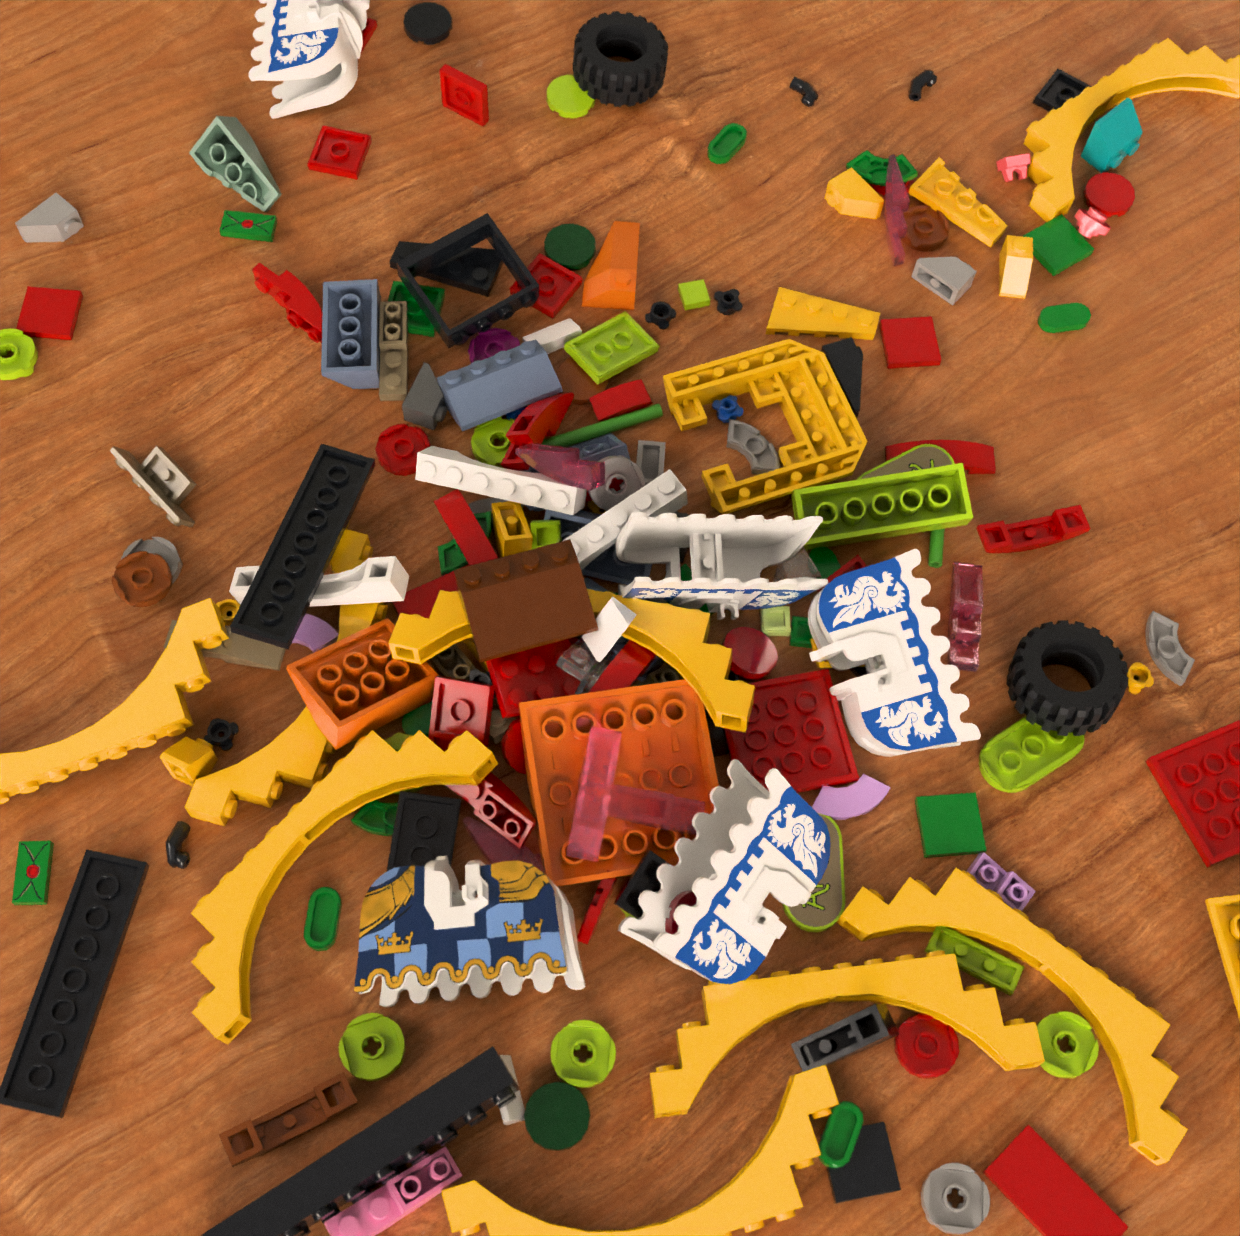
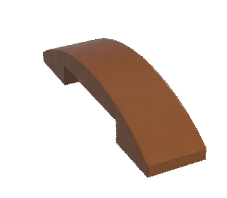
(288, 1121)

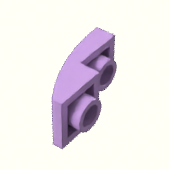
(1008, 885)

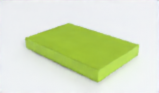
(611, 347)

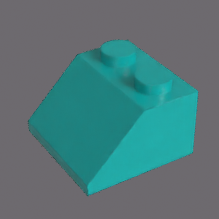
(1113, 137)

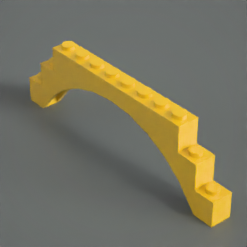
(1157, 70)
(667, 630)
(148, 714)
(301, 749)
(241, 898)
(919, 984)
(1119, 1020)
(754, 1194)

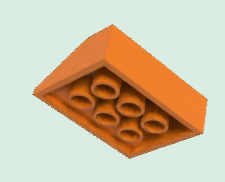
(359, 685)

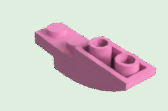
(397, 1197)

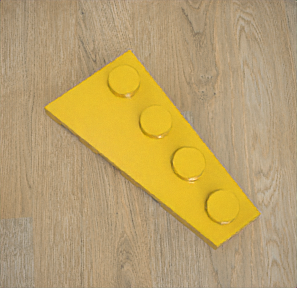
(944, 192)
(810, 314)

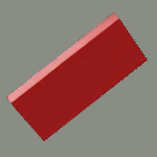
(1050, 1190)

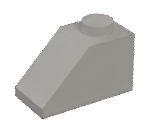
(50, 221)
(944, 276)

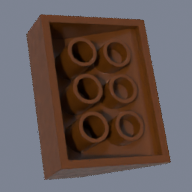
(525, 600)

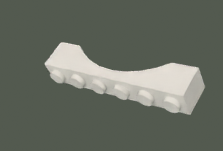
(533, 489)
(658, 497)
(370, 582)

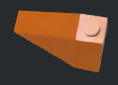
(614, 271)

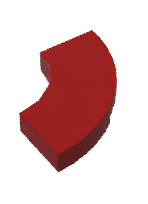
(596, 909)

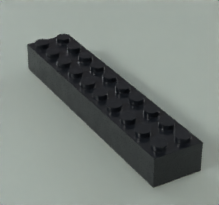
(377, 1152)

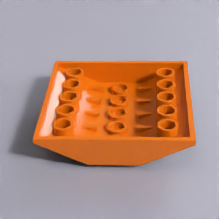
(660, 750)

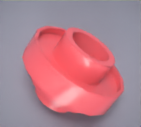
(1091, 222)

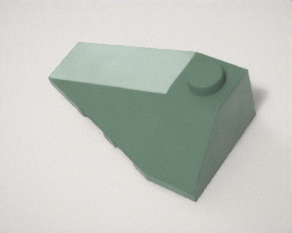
(234, 159)

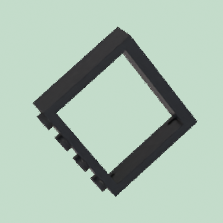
(452, 245)

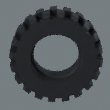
(624, 37)
(1076, 648)

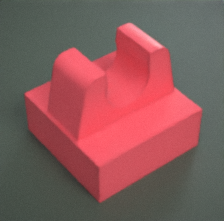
(1014, 163)

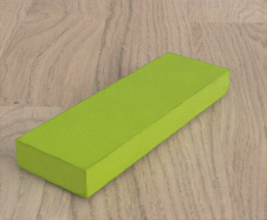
(977, 959)

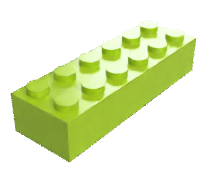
(885, 505)

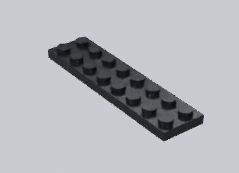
(303, 547)
(73, 984)

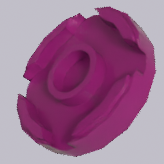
(490, 343)

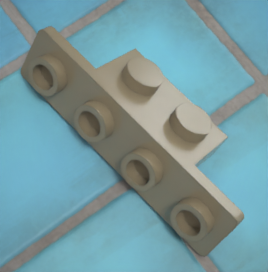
(161, 479)

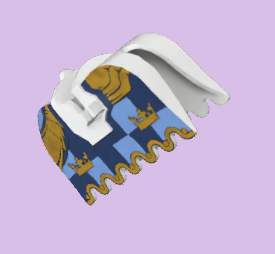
(433, 935)

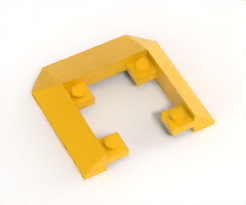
(813, 405)

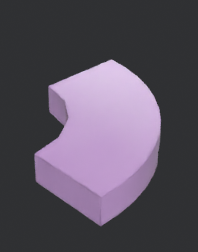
(315, 633)
(850, 800)

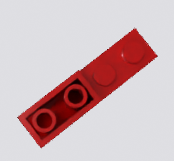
(294, 296)
(535, 424)
(498, 808)

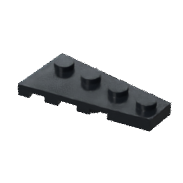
(469, 270)

